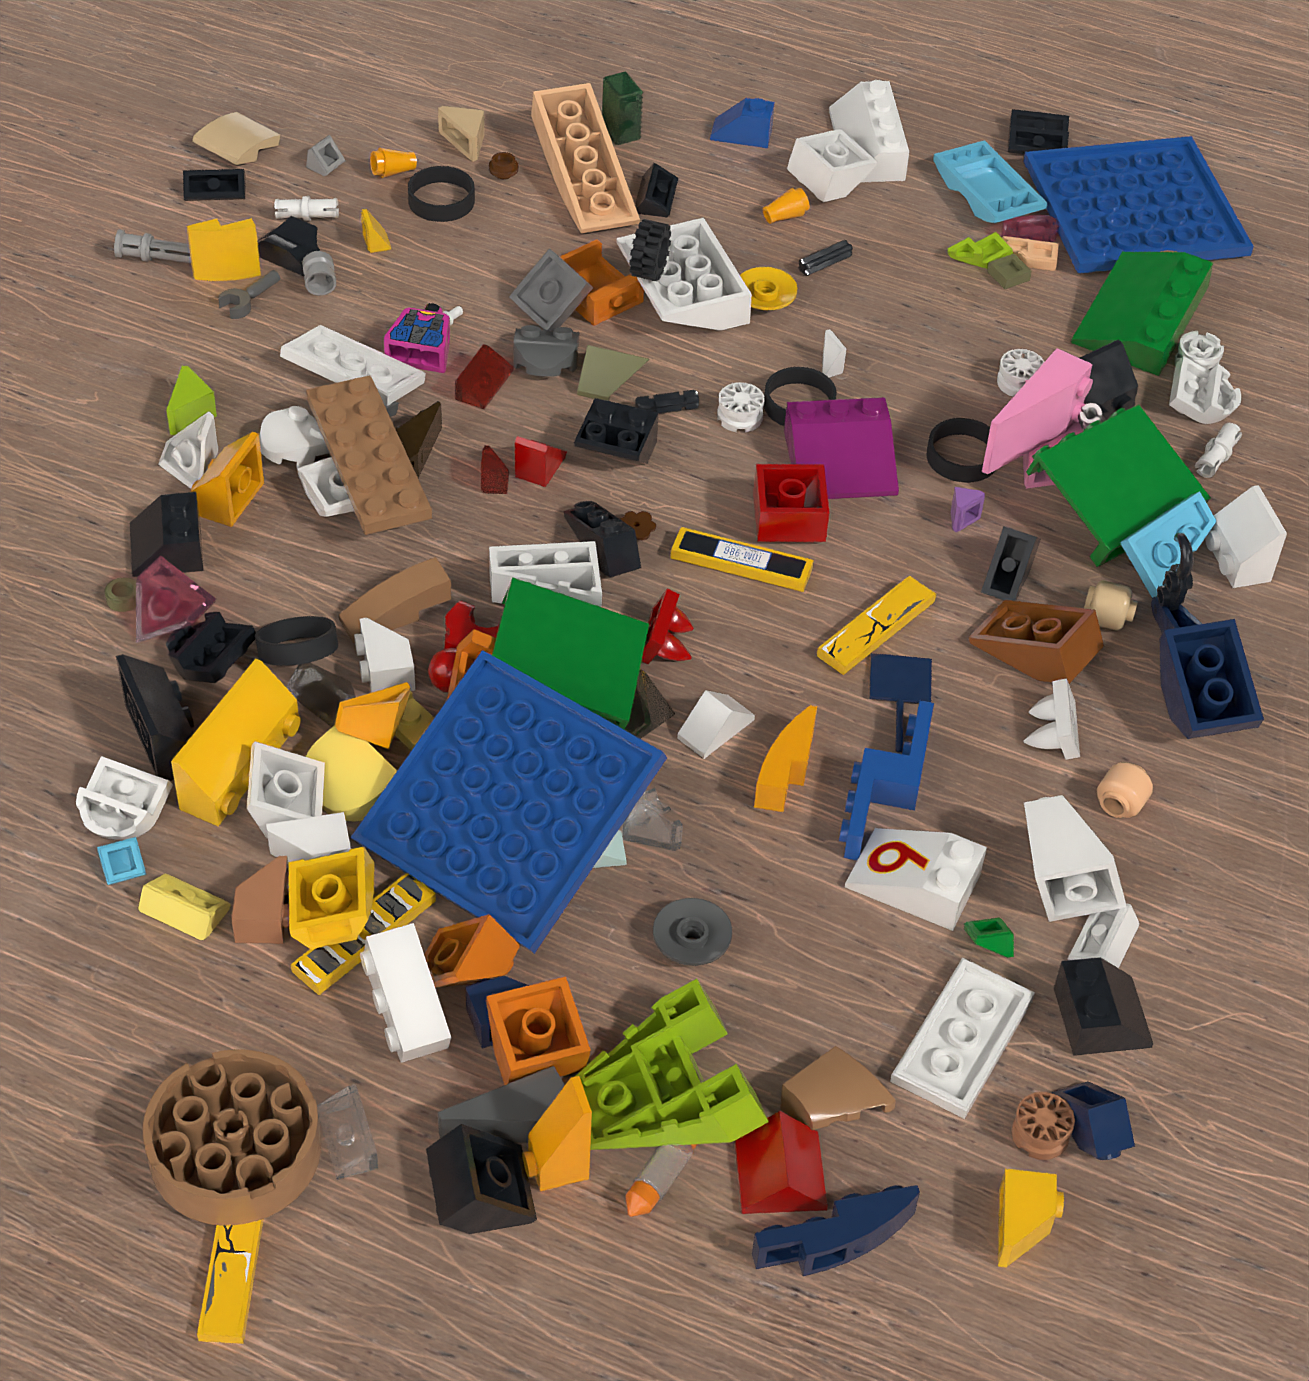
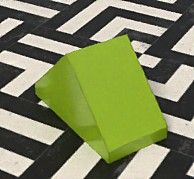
(189, 400)

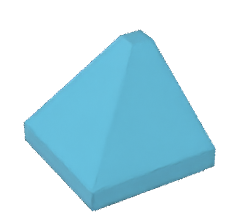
(121, 861)

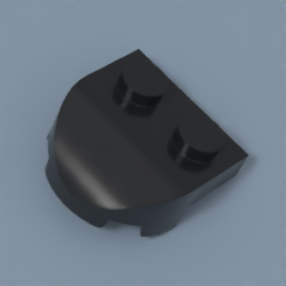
(208, 648)

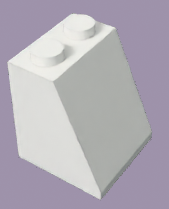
(1070, 862)

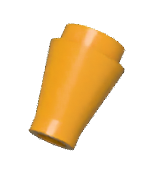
(391, 162)
(787, 206)

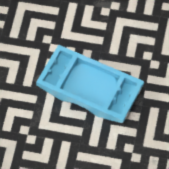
(987, 182)

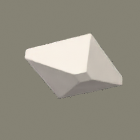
(833, 355)

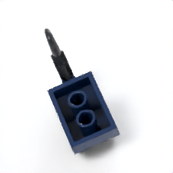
(1201, 664)

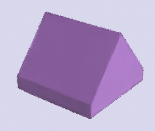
(966, 507)

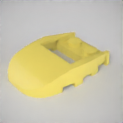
(356, 770)

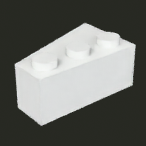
(555, 566)
(405, 993)

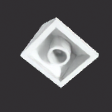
(283, 786)

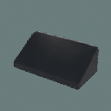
(214, 184)
(656, 192)

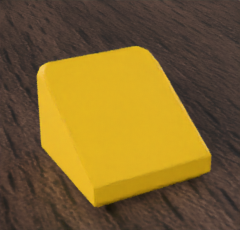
(373, 233)

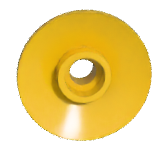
(770, 287)

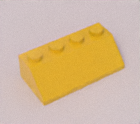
(215, 761)

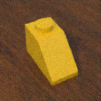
(1026, 1211)

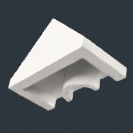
(191, 450)

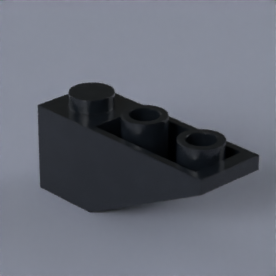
(613, 537)

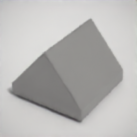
(324, 156)

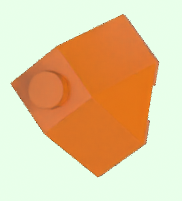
(470, 952)

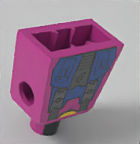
(420, 338)

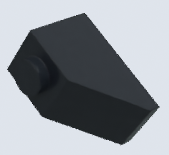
(1010, 564)

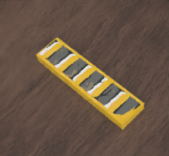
(390, 909)

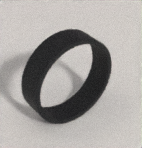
(441, 174)
(795, 375)
(950, 470)
(319, 628)

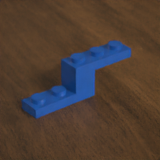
(886, 779)

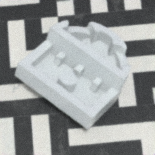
(1203, 393)
(291, 436)
(121, 800)

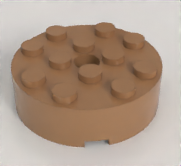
(232, 1137)

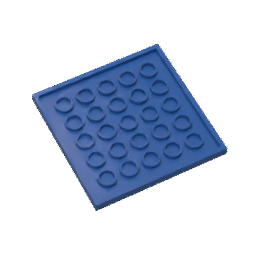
(1136, 201)
(509, 799)

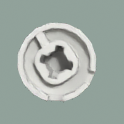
(1200, 349)
(1015, 371)
(740, 407)

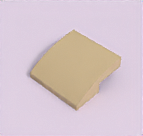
(236, 138)

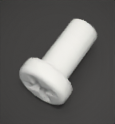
(454, 313)

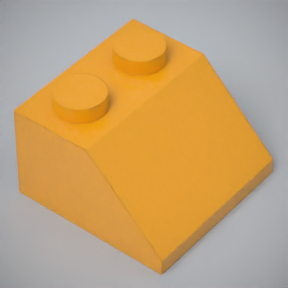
(230, 481)

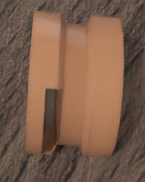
(1055, 1124)

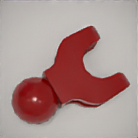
(458, 625)

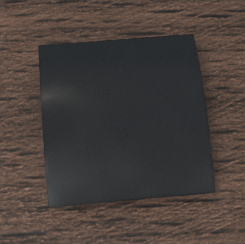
(1037, 131)

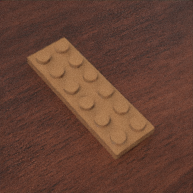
(368, 455)

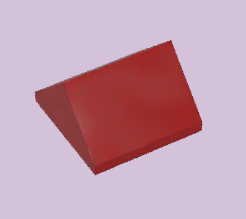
(780, 1168)

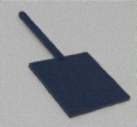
(901, 681)

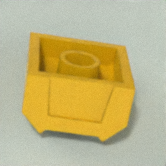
(330, 897)

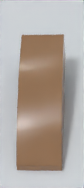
(399, 598)

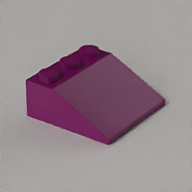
(850, 440)

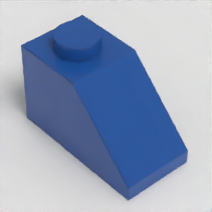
(745, 123)

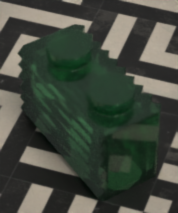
(622, 108)

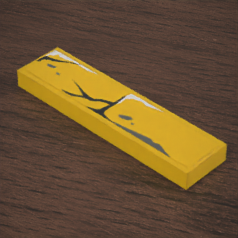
(876, 625)
(229, 1283)

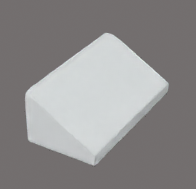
(1106, 935)

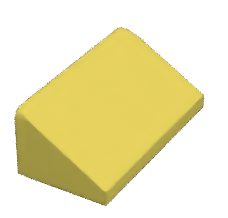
(182, 906)

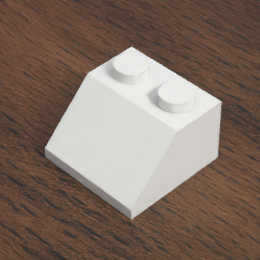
(830, 164)
(1247, 539)

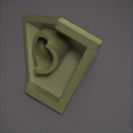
(606, 371)

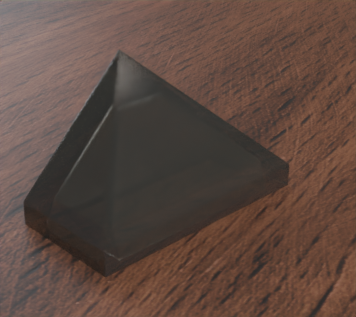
(320, 690)
(648, 708)

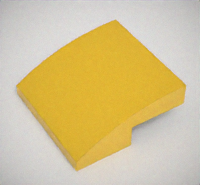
(224, 250)

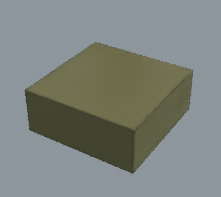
(1009, 271)

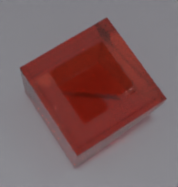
(493, 473)

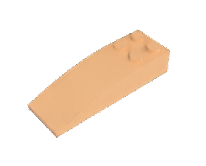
(582, 158)

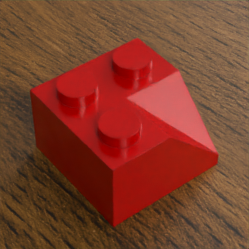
(791, 503)

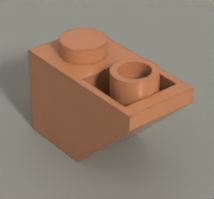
(262, 905)

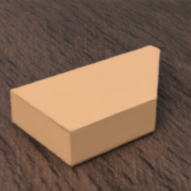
(1034, 253)

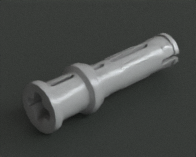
(145, 247)

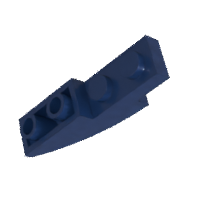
(854, 1229)

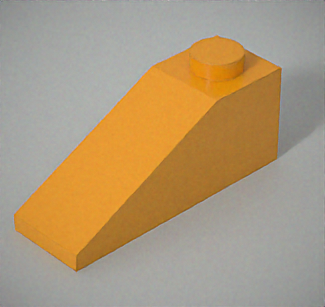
(561, 1140)

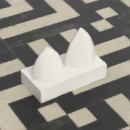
(1064, 731)

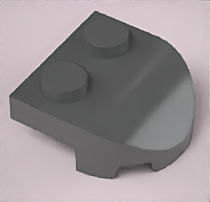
(545, 350)

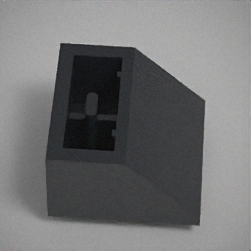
(619, 430)

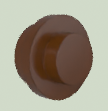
(503, 165)

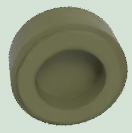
(121, 594)

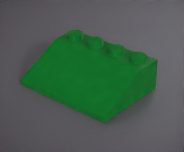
(1146, 306)

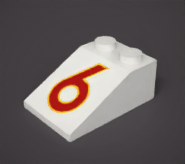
(919, 872)

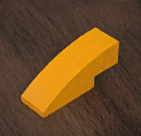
(786, 762)

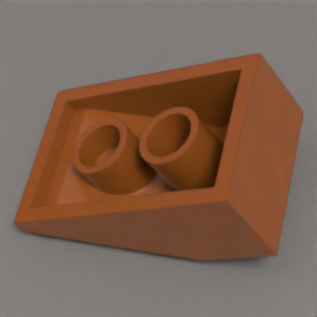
(1041, 638)

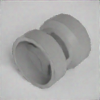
(319, 273)

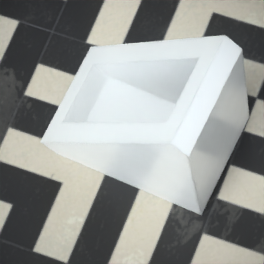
(713, 723)

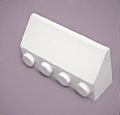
(873, 122)

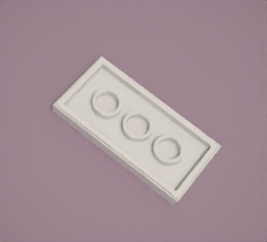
(345, 359)
(962, 1038)

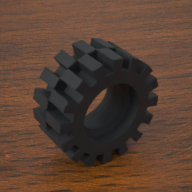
(650, 250)

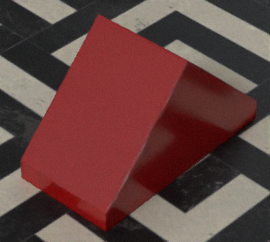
(536, 461)

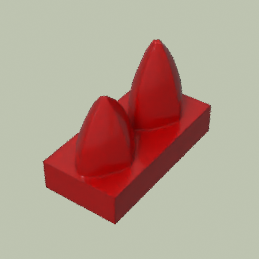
(663, 618)

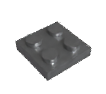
(550, 291)

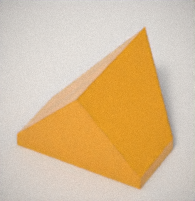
(374, 715)

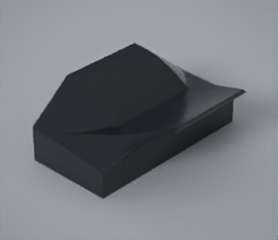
(289, 244)

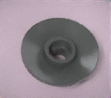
(692, 919)

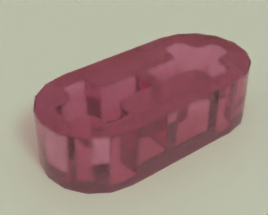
(1031, 227)

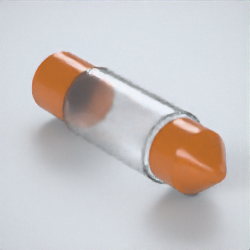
(657, 1177)

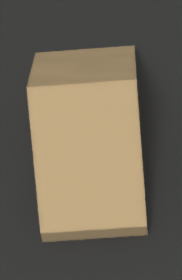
(463, 129)

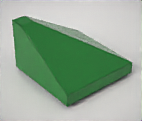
(992, 935)

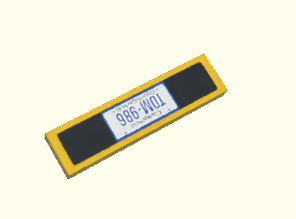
(742, 559)

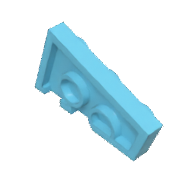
(1154, 547)

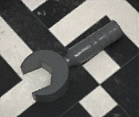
(242, 298)

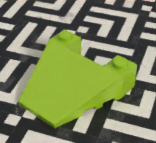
(653, 1090)

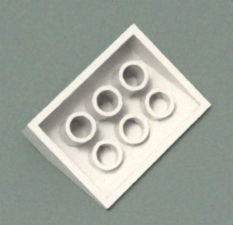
(698, 280)

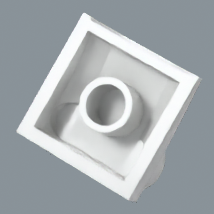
(325, 488)

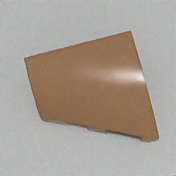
(833, 1090)

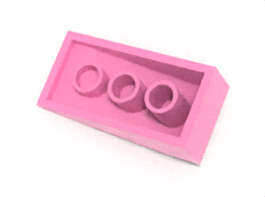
(1039, 410)

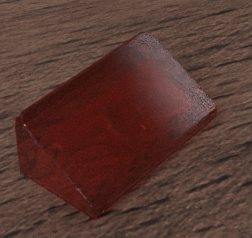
(482, 378)

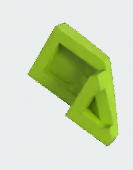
(981, 252)

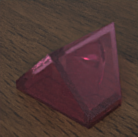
(167, 600)

